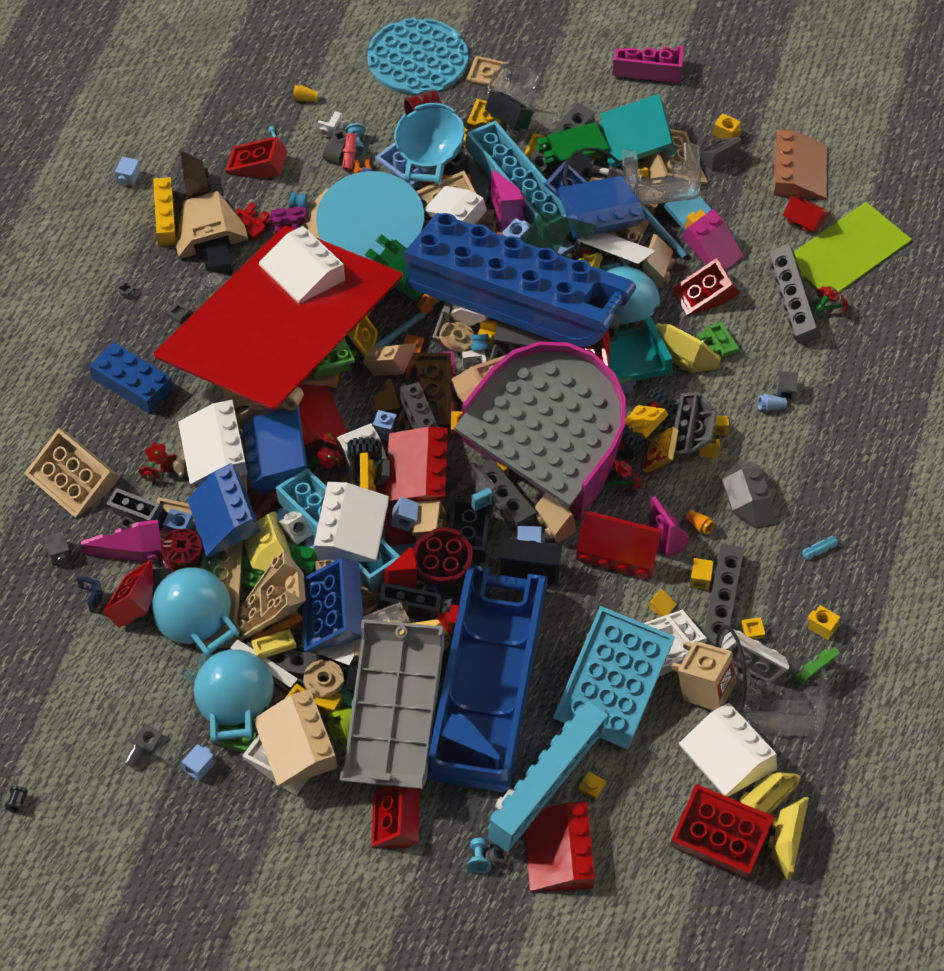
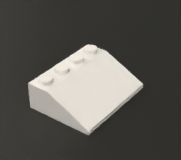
(303, 265)
(211, 441)
(350, 523)
(729, 750)

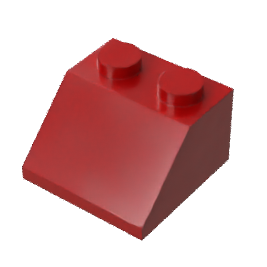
(805, 213)

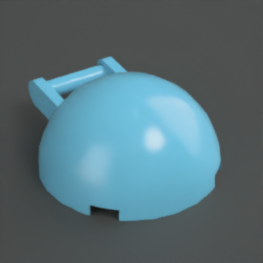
(429, 140)
(643, 300)
(192, 608)
(232, 691)

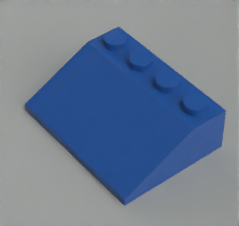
(602, 202)
(273, 448)
(222, 511)
(332, 606)

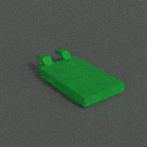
(570, 140)
(393, 257)

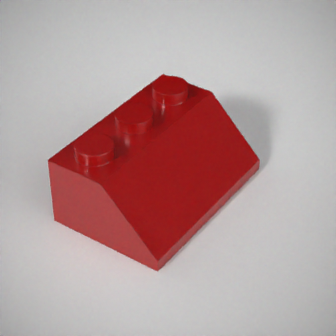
(395, 817)

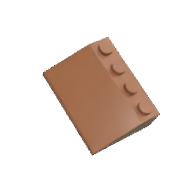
(799, 166)

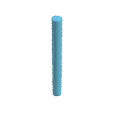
(660, 229)
(403, 328)

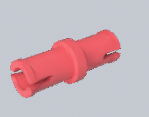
(349, 151)

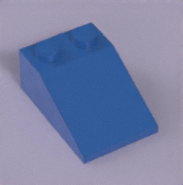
(466, 740)

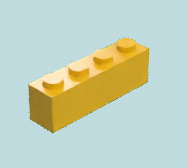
(164, 211)

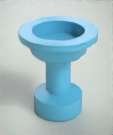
(358, 129)
(478, 864)

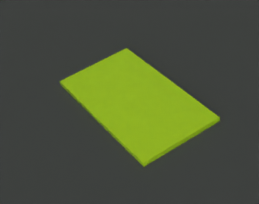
(849, 248)

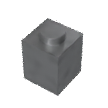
(787, 385)
(57, 548)

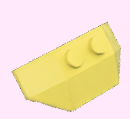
(687, 350)
(267, 543)
(770, 791)
(787, 836)

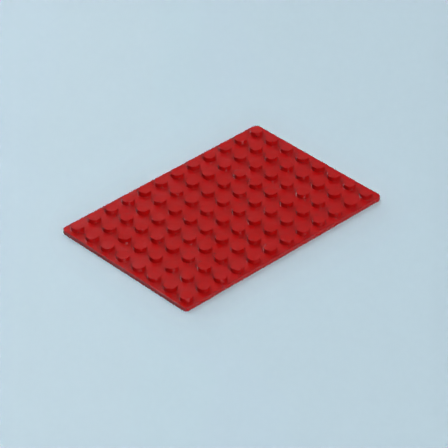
(261, 338)

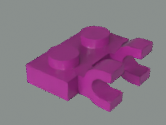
(288, 216)

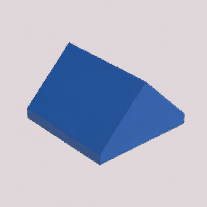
(556, 179)

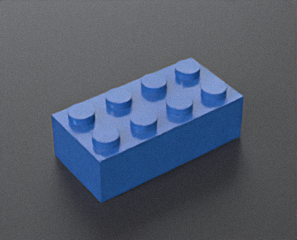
(131, 377)

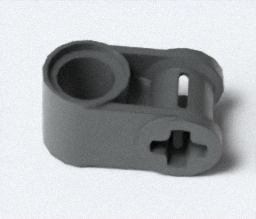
(334, 149)

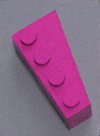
(649, 63)

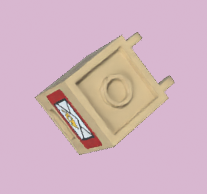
(706, 675)

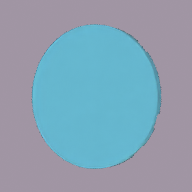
(417, 56)
(366, 206)

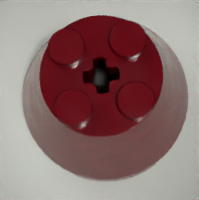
(443, 559)

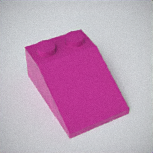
(506, 201)
(713, 240)
(672, 537)

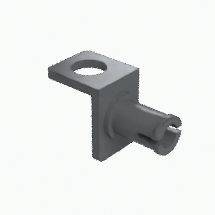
(140, 746)

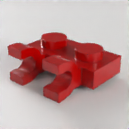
(253, 226)

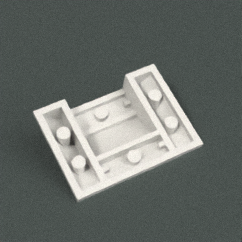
(683, 629)

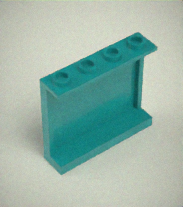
(637, 127)
(640, 354)

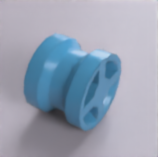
(298, 200)
(480, 342)

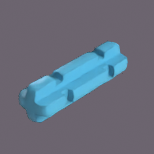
(820, 547)

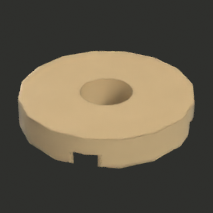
(448, 337)
(323, 668)

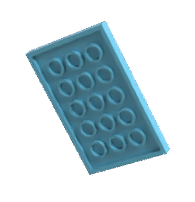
(616, 673)

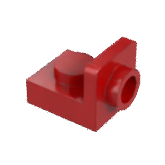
(449, 619)

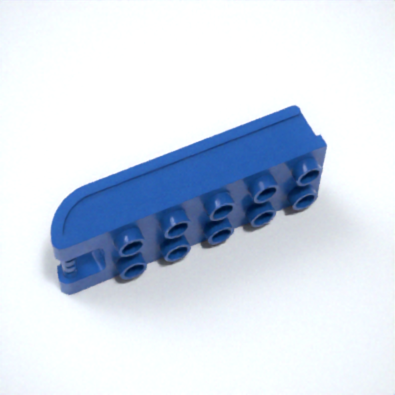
(514, 281)
(488, 676)

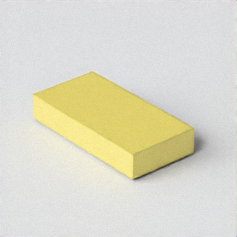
(274, 644)

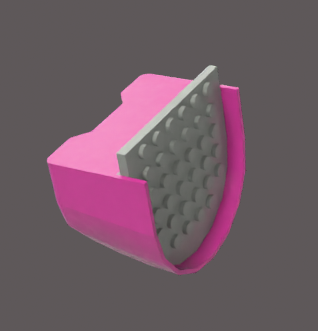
(550, 419)

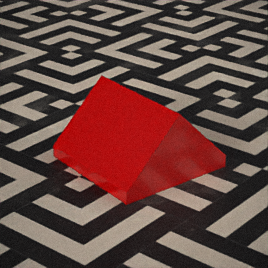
(403, 570)

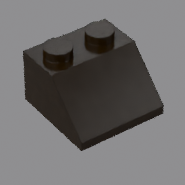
(195, 176)

